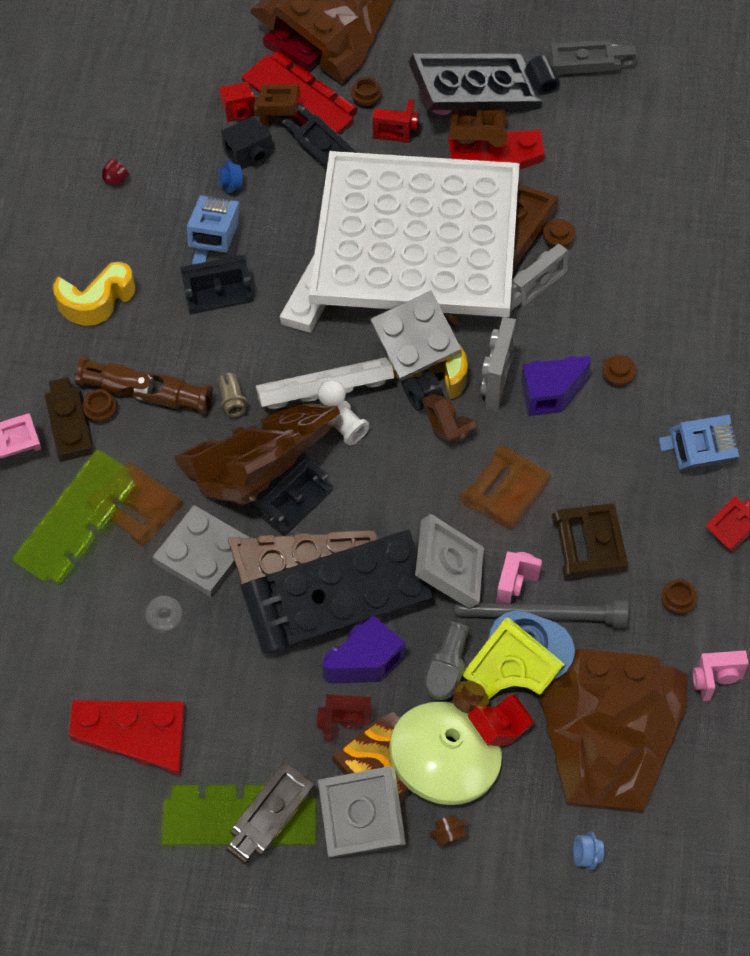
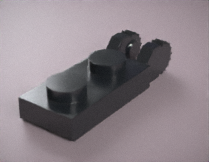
(317, 135)

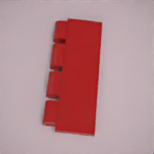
(314, 94)

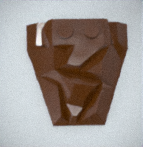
(336, 27)
(254, 456)
(613, 726)

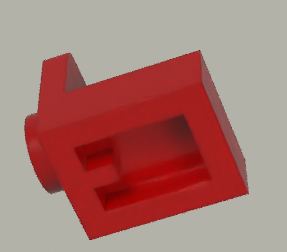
(237, 101)
(395, 125)
(731, 523)
(501, 723)

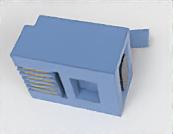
(212, 226)
(701, 442)

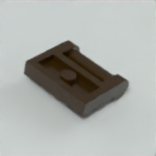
(601, 538)

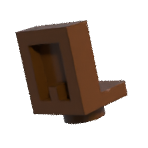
(276, 100)
(442, 415)

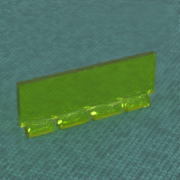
(66, 523)
(210, 820)

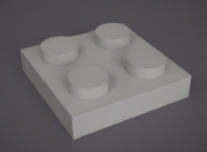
(415, 335)
(498, 363)
(199, 551)
(449, 561)
(361, 812)

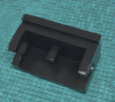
(217, 284)
(293, 495)

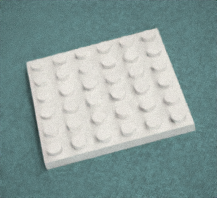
(413, 228)

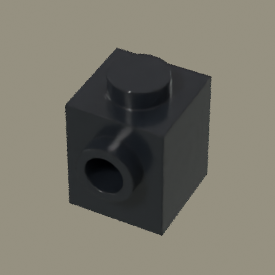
(247, 142)

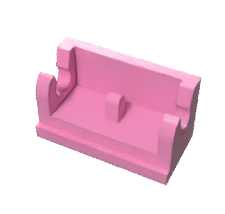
(18, 436)

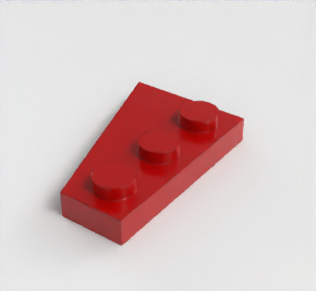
(521, 148)

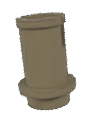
(232, 400)

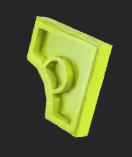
(513, 659)

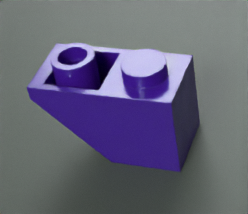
(553, 384)
(366, 655)

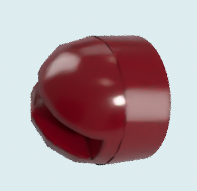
(114, 173)

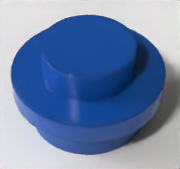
(230, 177)

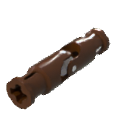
(126, 382)

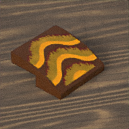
(370, 751)

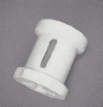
(350, 425)

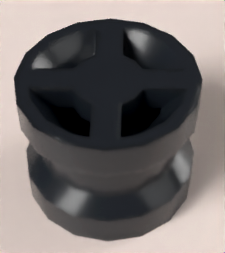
(422, 387)

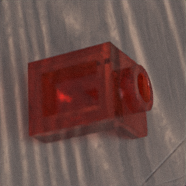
(343, 709)

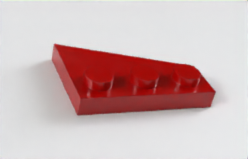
(136, 729)

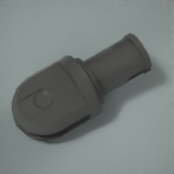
(446, 665)

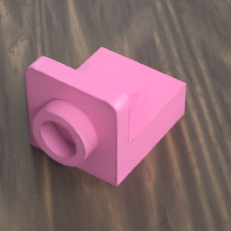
(515, 569)
(719, 667)

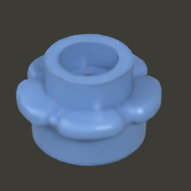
(588, 851)

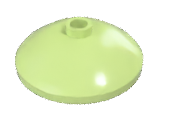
(441, 768)

